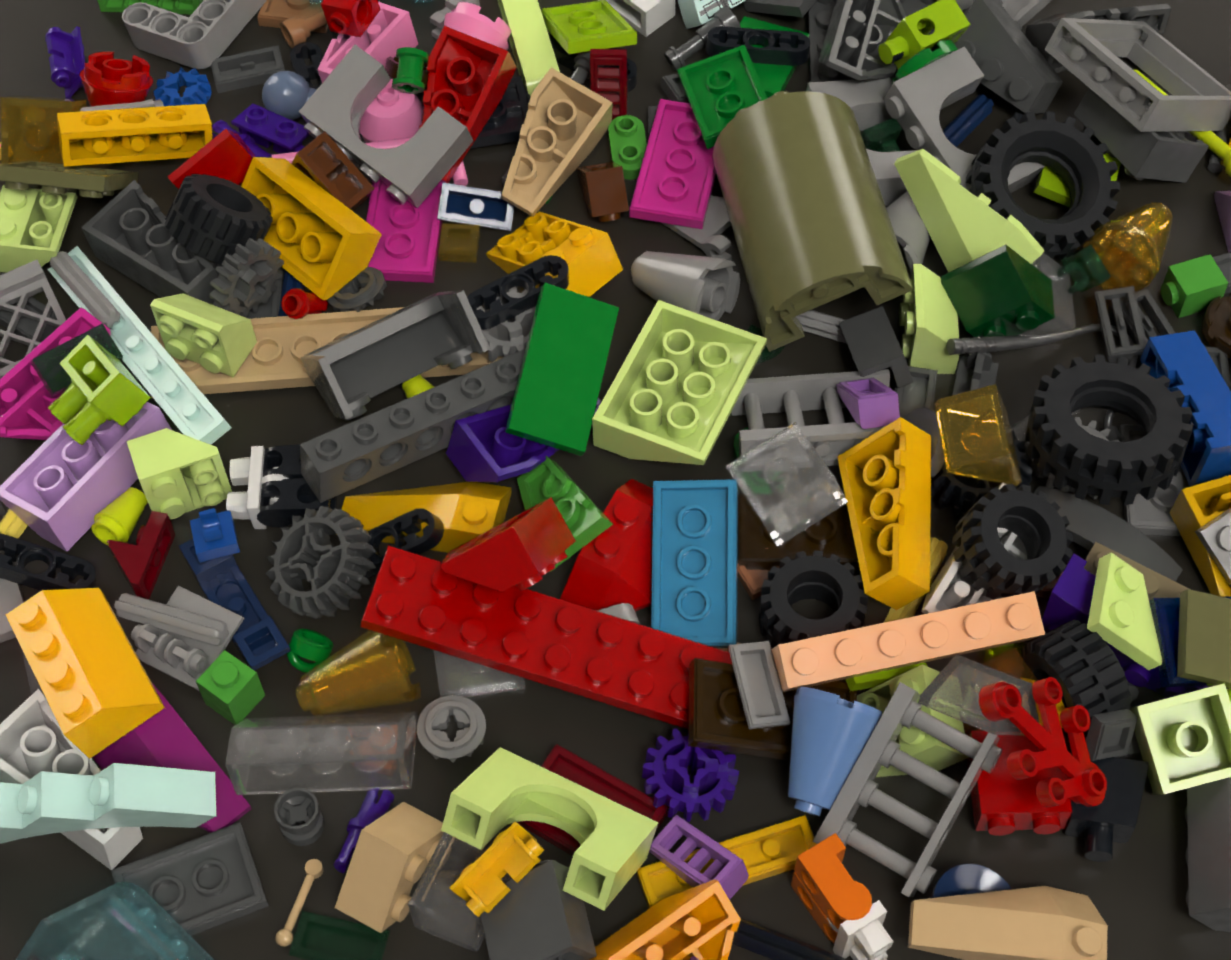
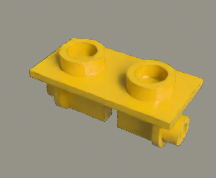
(481, 882)

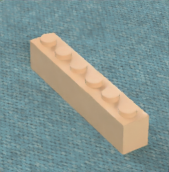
(908, 641)

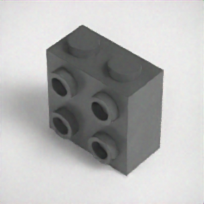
(539, 919)

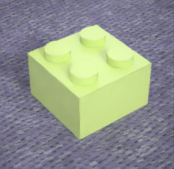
(1185, 739)

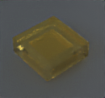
(459, 243)

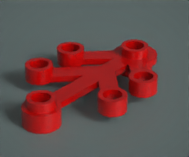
(1083, 779)

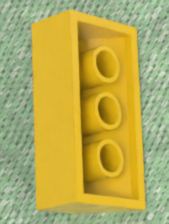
(314, 231)
(84, 666)

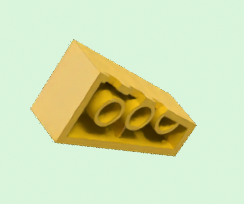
(890, 511)

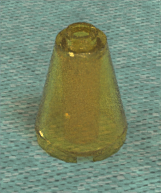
(360, 676)

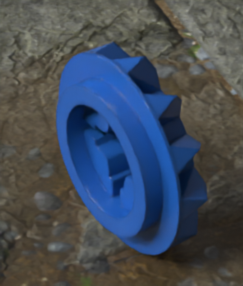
(197, 90)

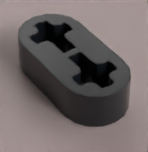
(307, 51)

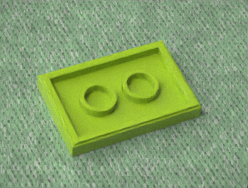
(588, 27)

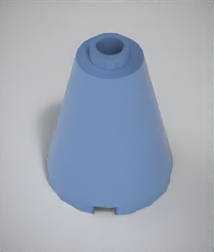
(825, 746)

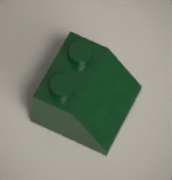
(1000, 294)

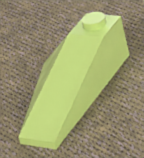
(955, 218)

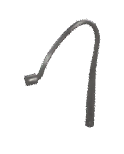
(1003, 343)

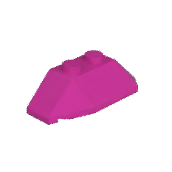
(22, 392)

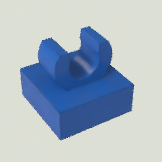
(214, 535)

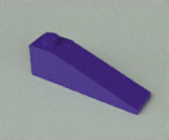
(488, 453)

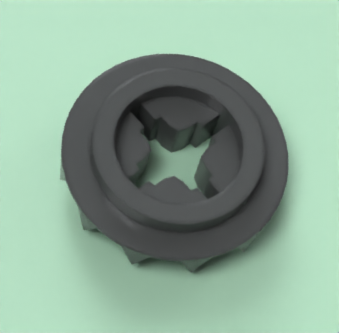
(372, 286)

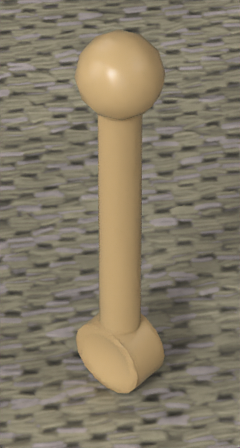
(313, 870)

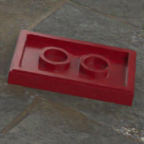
(597, 780)

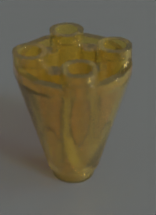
(1133, 246)

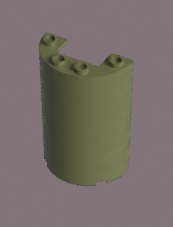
(805, 209)

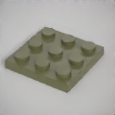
(57, 179)

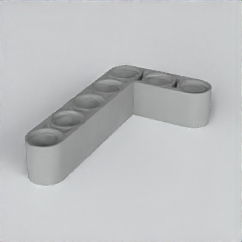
(192, 39)

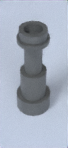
(677, 56)

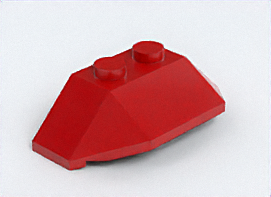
(619, 560)

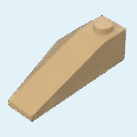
(1010, 926)

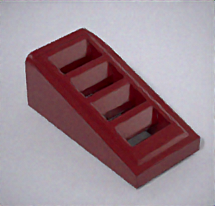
(610, 82)

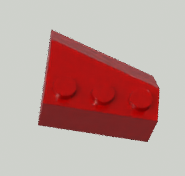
(514, 551)

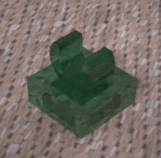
(882, 136)
(1085, 269)

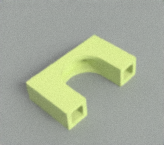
(514, 789)

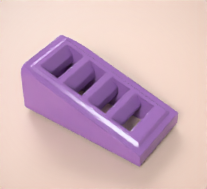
(869, 402)
(726, 868)

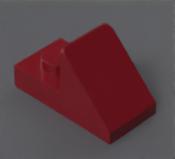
(145, 560)

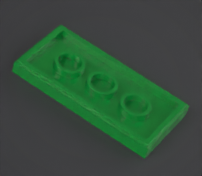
(562, 369)

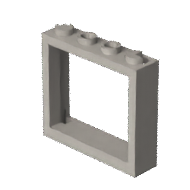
(1092, 51)

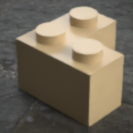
(386, 865)

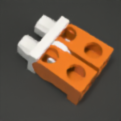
(839, 903)

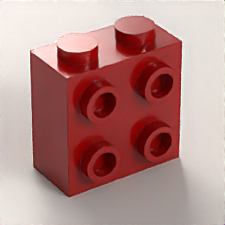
(1010, 804)

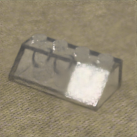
(322, 753)

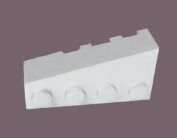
(35, 743)

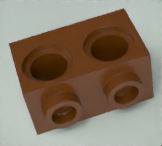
(333, 171)

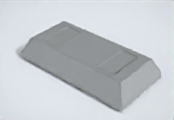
(759, 685)

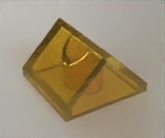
(978, 436)

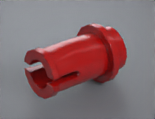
(298, 303)

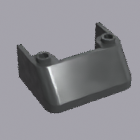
(393, 350)

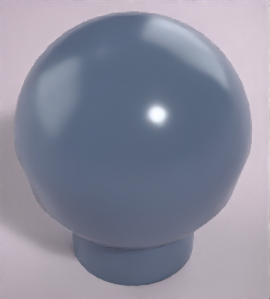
(286, 94)

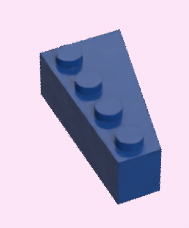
(1192, 371)

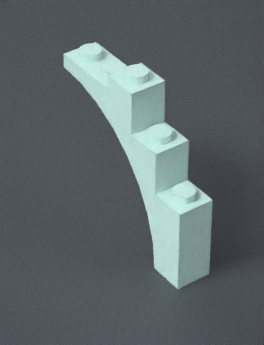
(110, 799)

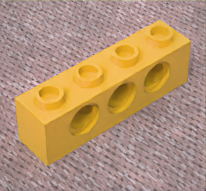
(133, 134)

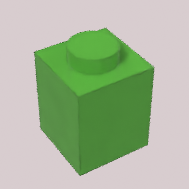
(1193, 285)
(230, 688)

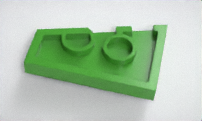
(577, 509)

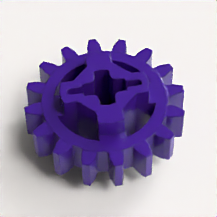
(669, 777)

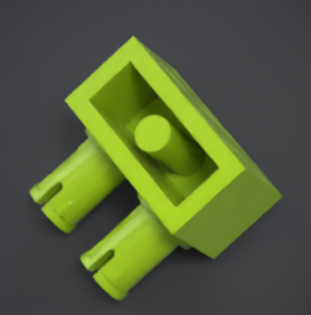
(98, 391)

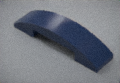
(225, 585)

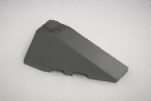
(1042, 29)

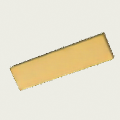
(763, 852)

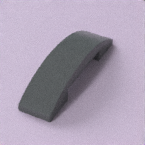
(1095, 524)

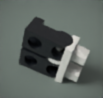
(274, 487)

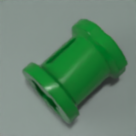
(410, 70)

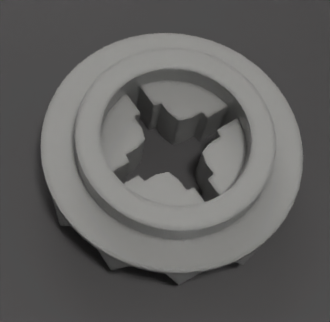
(436, 718)

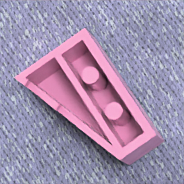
(385, 34)

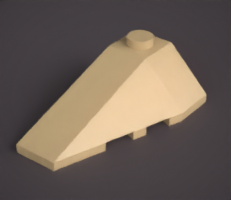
(556, 137)

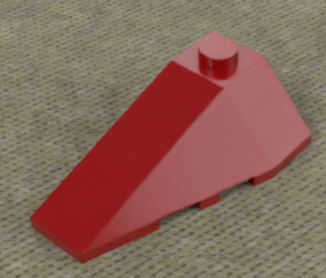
(466, 82)

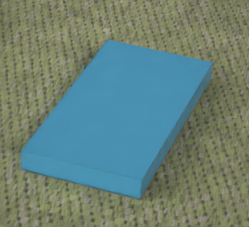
(695, 560)

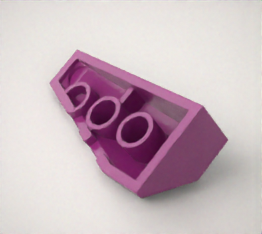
(170, 743)

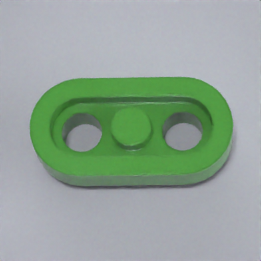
(627, 140)

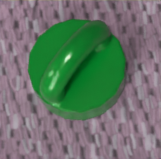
(310, 646)

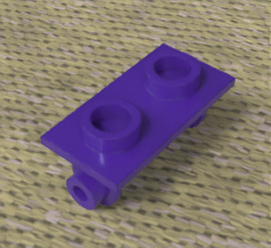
(66, 58)
(270, 127)

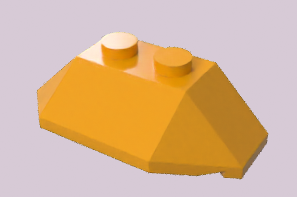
(678, 927)

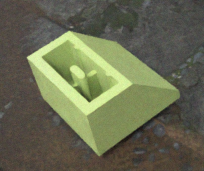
(32, 225)
(928, 323)
(203, 333)
(178, 472)
(913, 740)

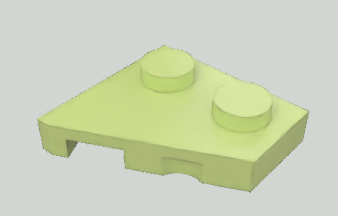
(1123, 611)

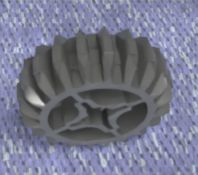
(332, 570)

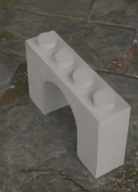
(917, 106)
(869, 108)
(408, 169)

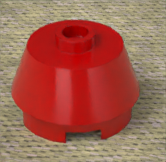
(115, 80)

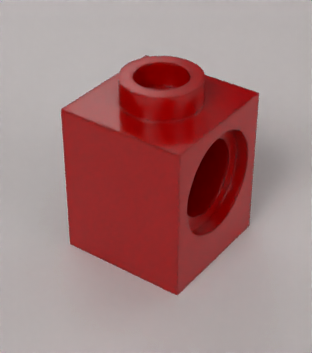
(350, 16)

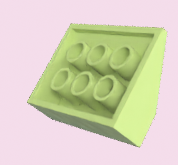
(676, 387)

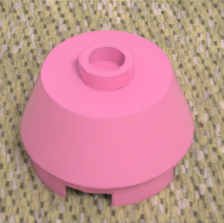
(469, 21)
(391, 116)

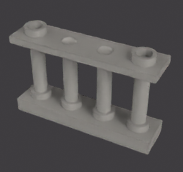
(801, 394)
(884, 751)

